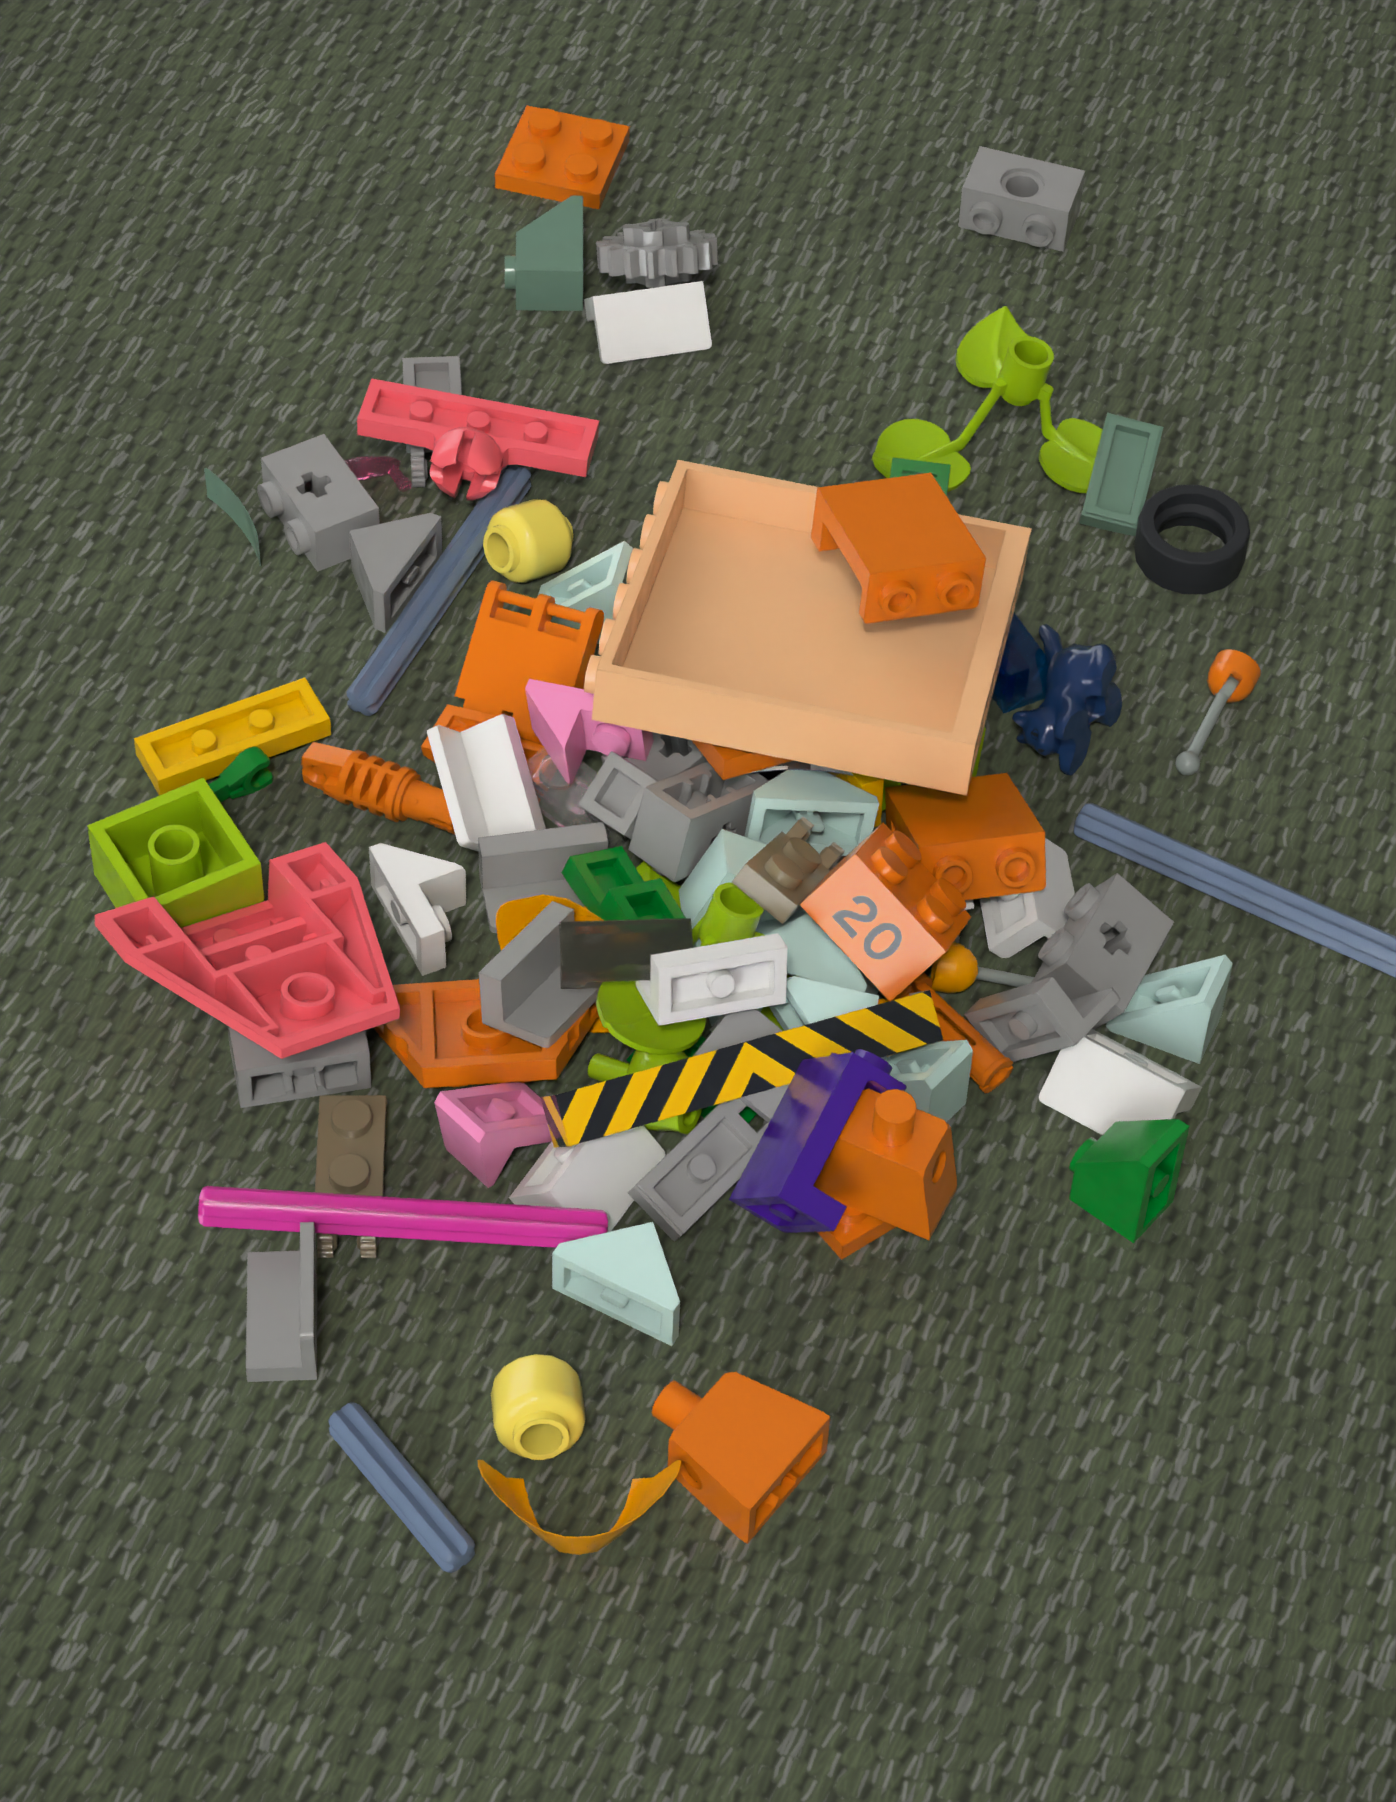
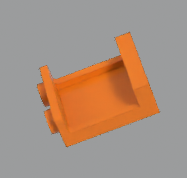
(901, 546)
(976, 841)

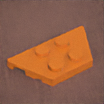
(448, 1045)

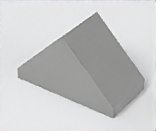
(393, 562)

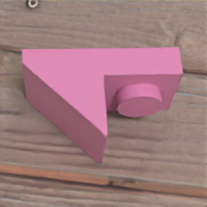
(566, 729)
(488, 1122)

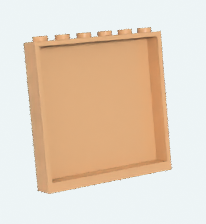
(761, 648)

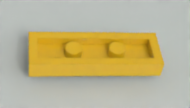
(211, 741)

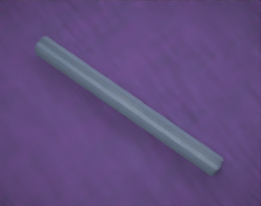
(433, 596)
(1237, 887)

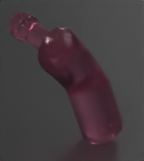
(379, 466)

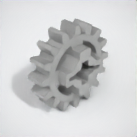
(657, 252)

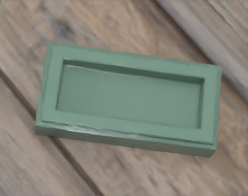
(1121, 474)

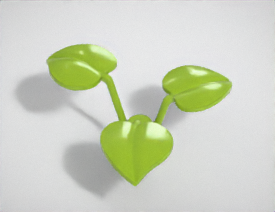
(1015, 367)
(621, 1007)

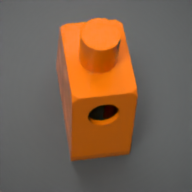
(893, 1163)
(741, 1447)

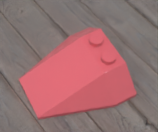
(277, 970)

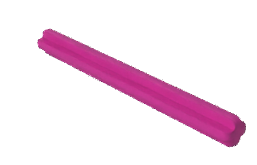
(397, 1217)

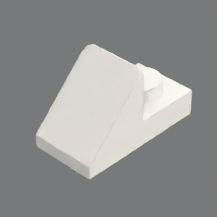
(416, 896)

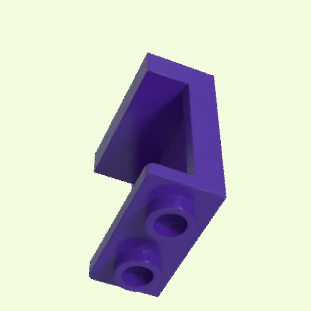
(801, 1137)

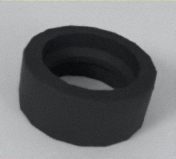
(1185, 570)

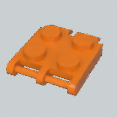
(517, 647)

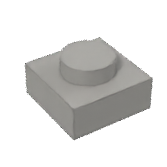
(617, 793)

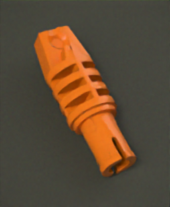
(374, 785)

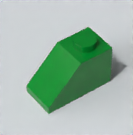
(1129, 1173)

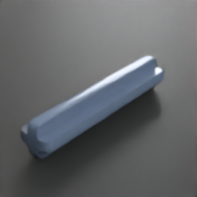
(401, 1487)

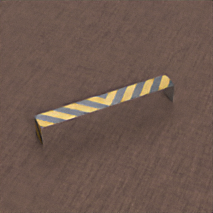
(735, 1070)

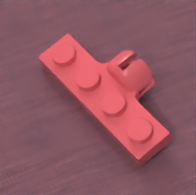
(476, 435)

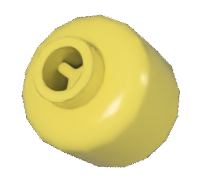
(528, 541)
(538, 1406)

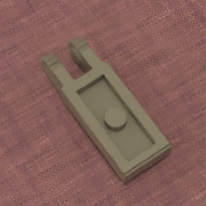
(786, 871)
(350, 1156)

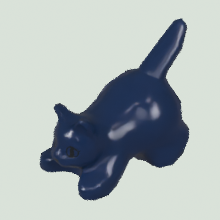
(1076, 695)

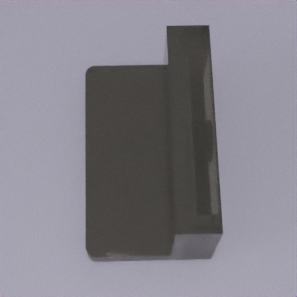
(616, 949)

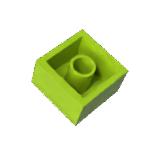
(180, 853)

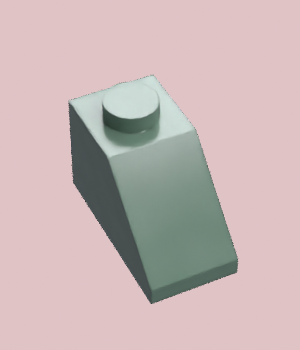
(549, 260)

